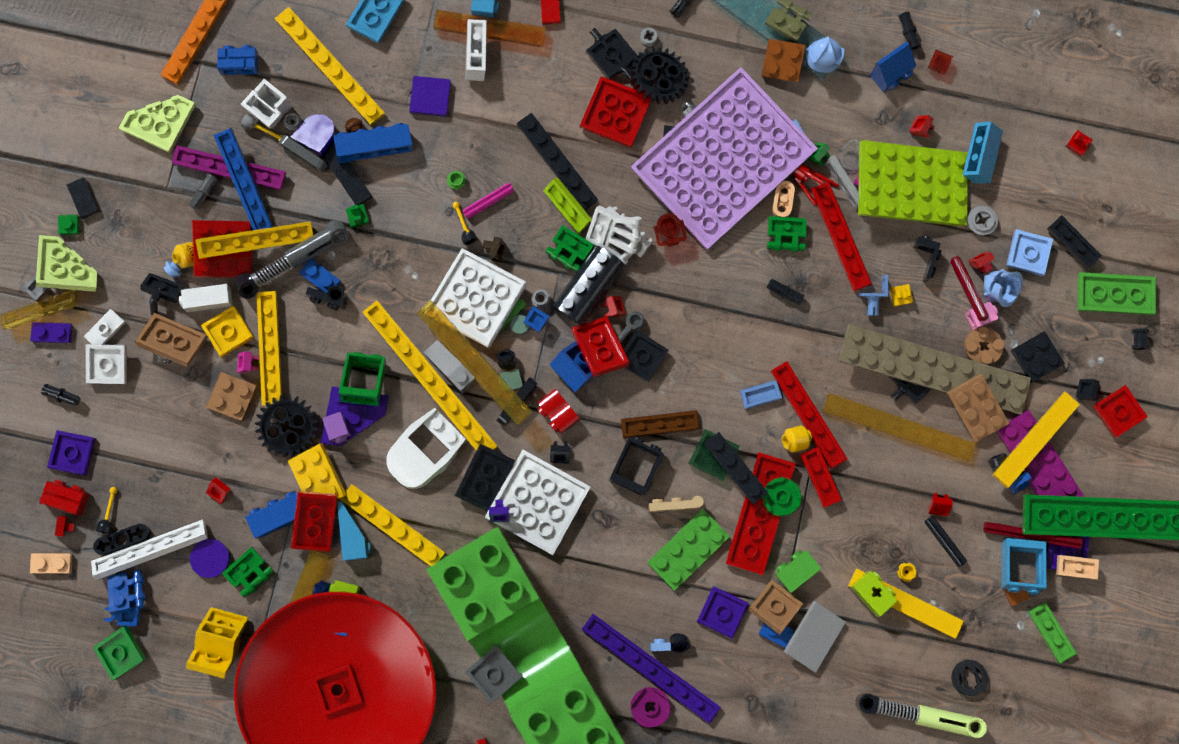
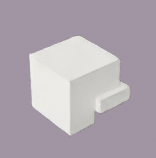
(267, 104)

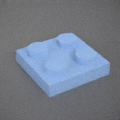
(1029, 252)

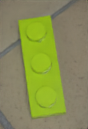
(567, 205)

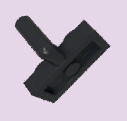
(160, 288)

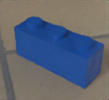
(273, 517)

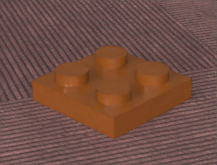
(783, 60)

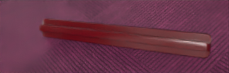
(1016, 532)

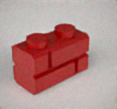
(64, 498)

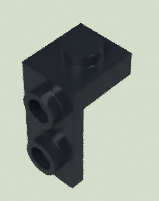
(927, 245)

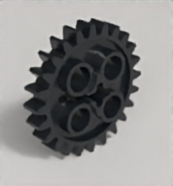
(644, 65)
(281, 442)

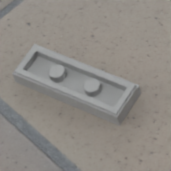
(843, 180)

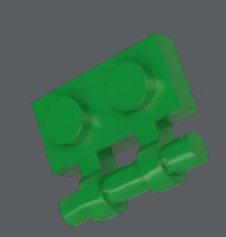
(788, 228)
(572, 243)
(243, 567)

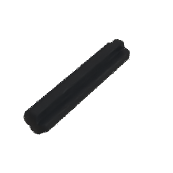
(945, 541)

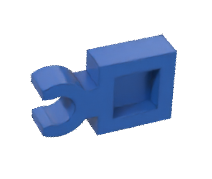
(129, 618)

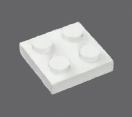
(106, 364)

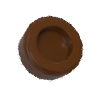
(353, 125)

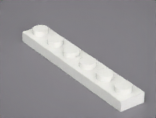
(149, 549)

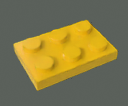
(316, 472)

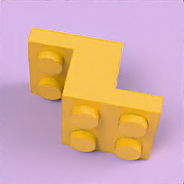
(217, 642)

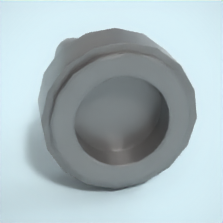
(689, 108)

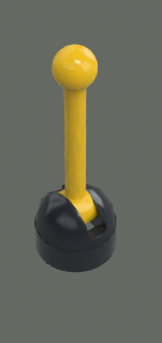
(468, 236)
(105, 525)

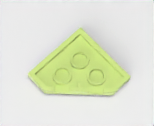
(159, 122)
(62, 267)

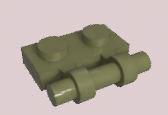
(786, 24)

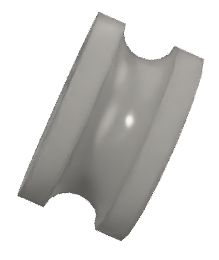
(643, 35)

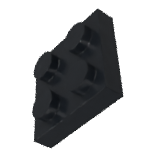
(644, 355)
(1037, 356)

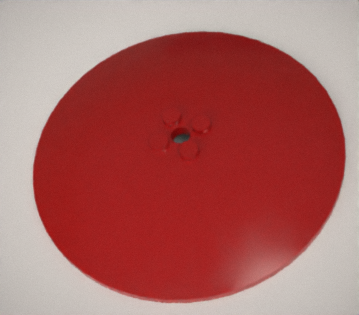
(296, 659)

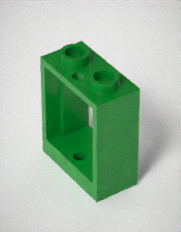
(358, 395)

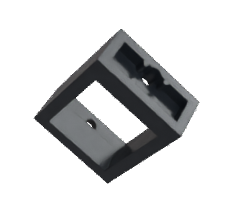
(628, 484)

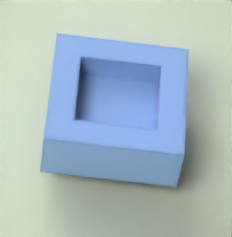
(660, 645)

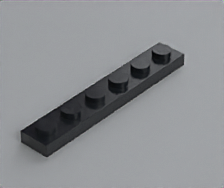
(556, 161)

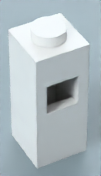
(206, 298)

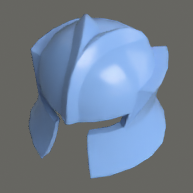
(824, 55)
(1003, 287)

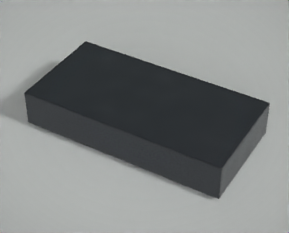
(82, 198)

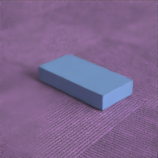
(760, 394)

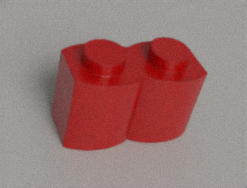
(557, 411)

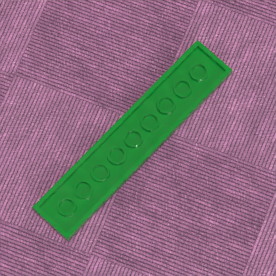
(1100, 517)

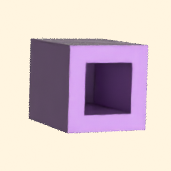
(336, 427)

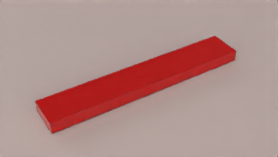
(841, 237)
(808, 415)

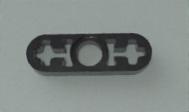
(523, 393)
(110, 549)

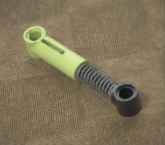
(923, 715)

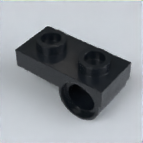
(318, 296)

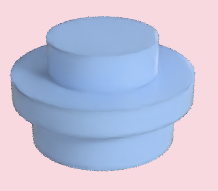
(172, 269)

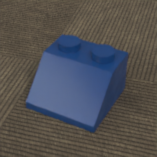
(894, 68)
(572, 367)

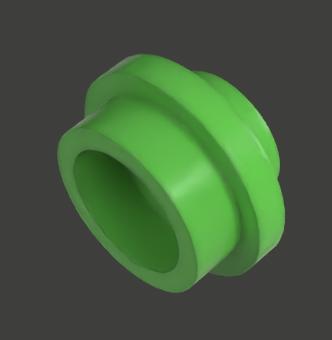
(456, 180)

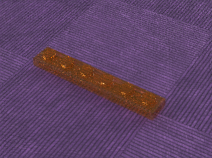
(495, 28)

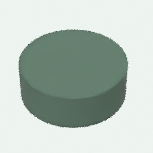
(517, 325)

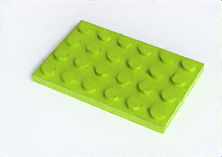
(912, 183)

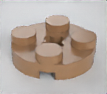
(993, 341)

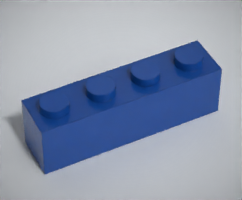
(373, 143)

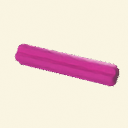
(488, 200)

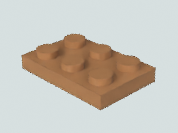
(170, 340)
(978, 407)

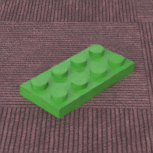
(1116, 293)
(688, 549)

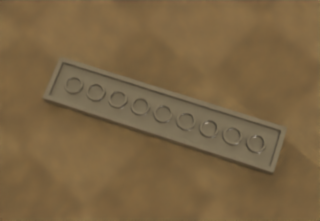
(928, 366)

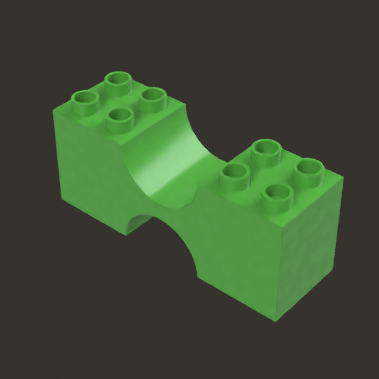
(502, 608)

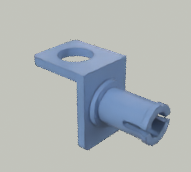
(873, 298)

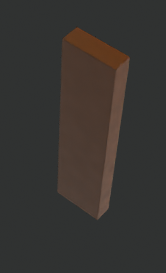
(660, 424)

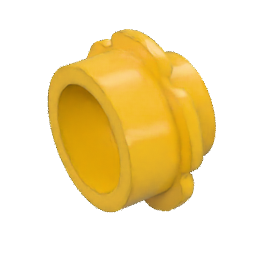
(907, 577)

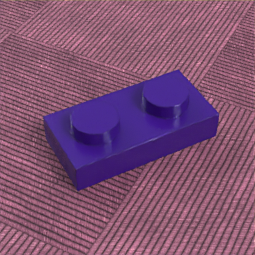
(51, 332)

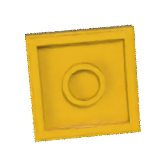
(227, 331)

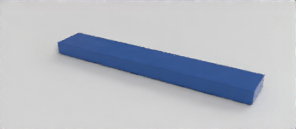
(243, 179)

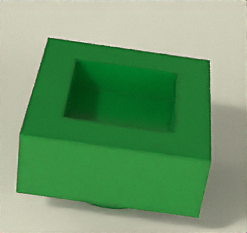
(68, 225)

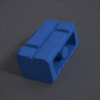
(237, 60)

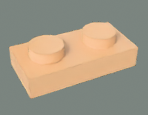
(51, 563)
(1077, 567)

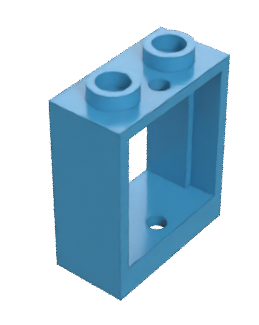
(1025, 546)

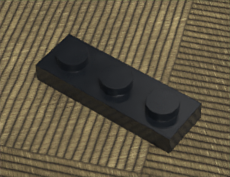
(1074, 242)

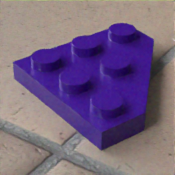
(357, 416)

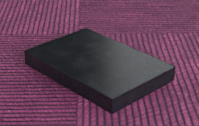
(484, 477)

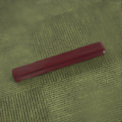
(969, 288)

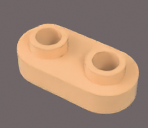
(783, 200)

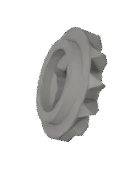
(983, 212)

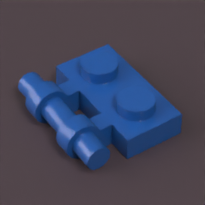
(119, 592)

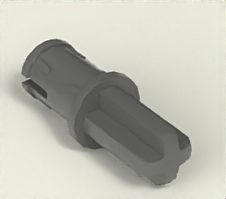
(202, 192)

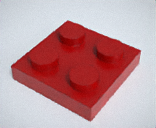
(1119, 411)

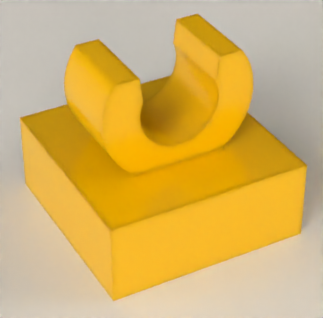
(901, 295)

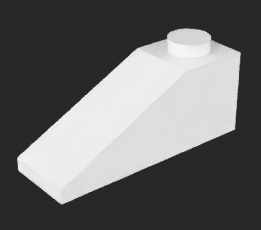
(476, 50)

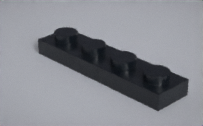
(736, 468)

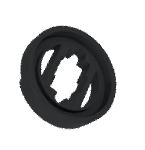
(968, 691)

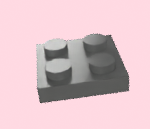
(494, 674)

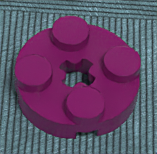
(661, 706)

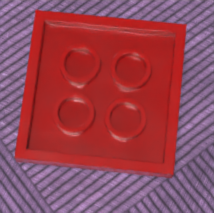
(615, 112)
(225, 265)

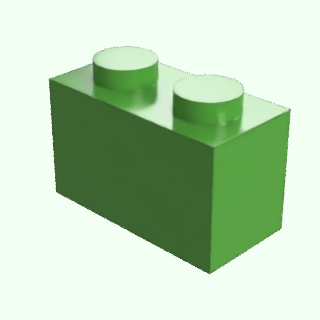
(796, 571)

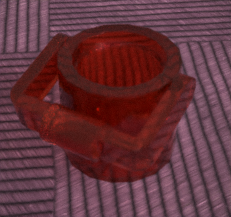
(668, 230)

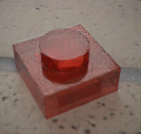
(940, 62)

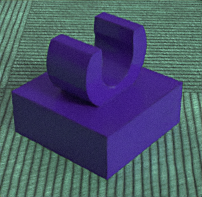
(499, 512)

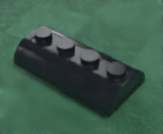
(589, 285)

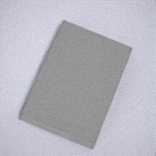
(814, 636)

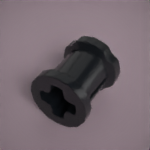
(1140, 339)

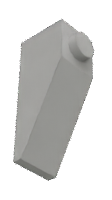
(450, 366)

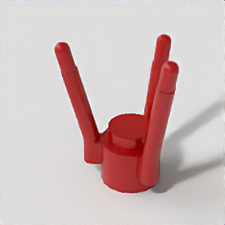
(803, 173)

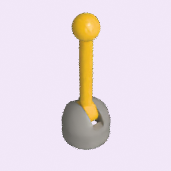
(250, 122)

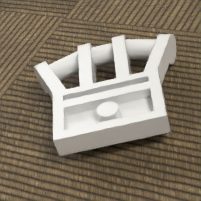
(603, 228)

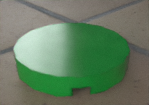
(782, 497)

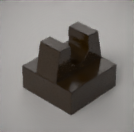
(495, 248)

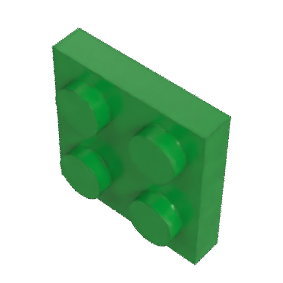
(119, 653)

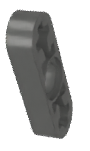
(303, 154)

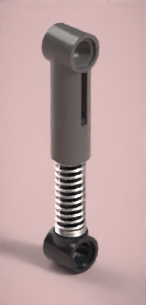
(293, 258)

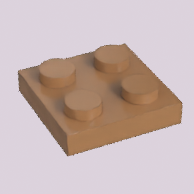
(231, 396)
(775, 607)

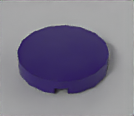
(209, 558)

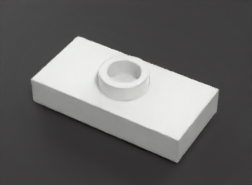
(104, 328)

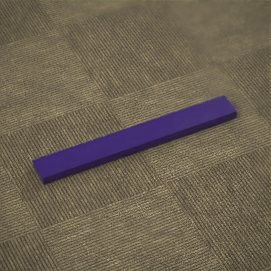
(651, 668)

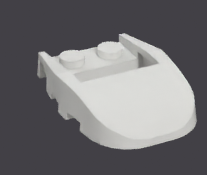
(410, 464)

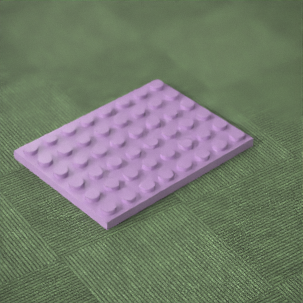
(723, 158)

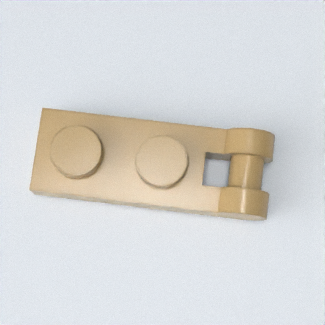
(659, 505)

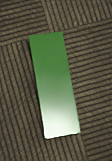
(1052, 632)

